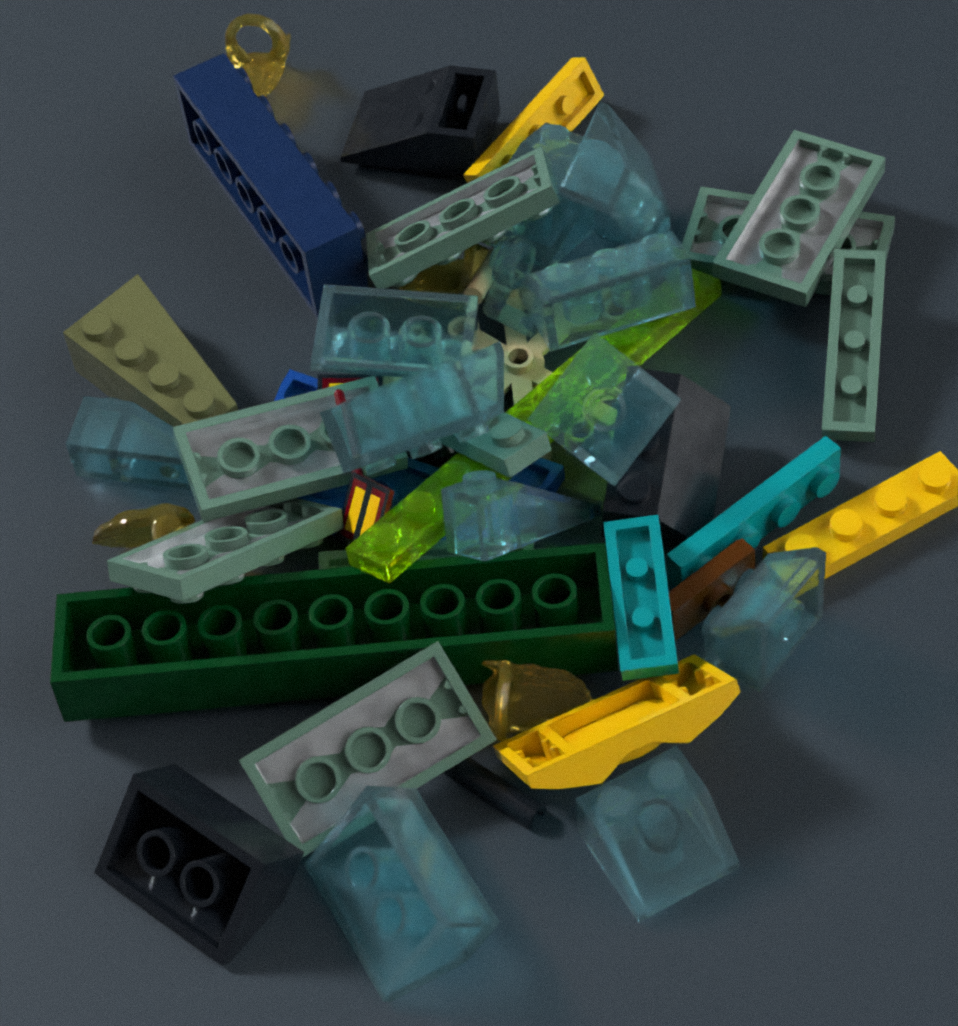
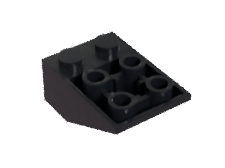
(426, 122)

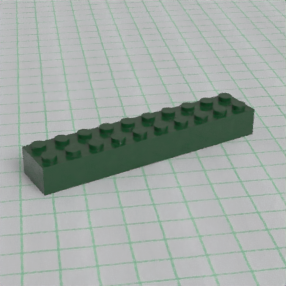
(328, 632)

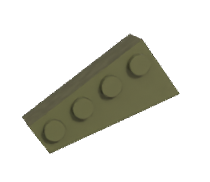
(142, 357)

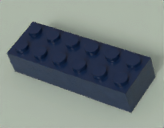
(271, 180)

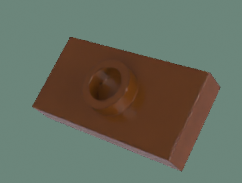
(709, 586)

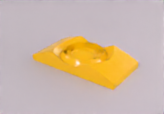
(619, 727)

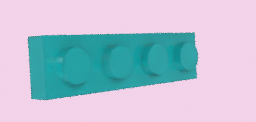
(760, 511)

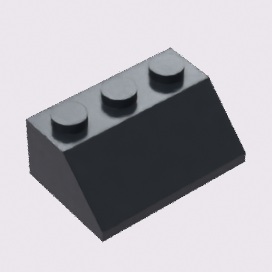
(678, 467)
(196, 861)

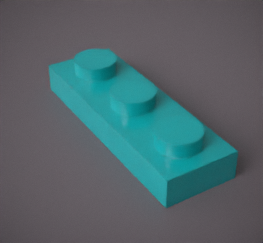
(640, 598)

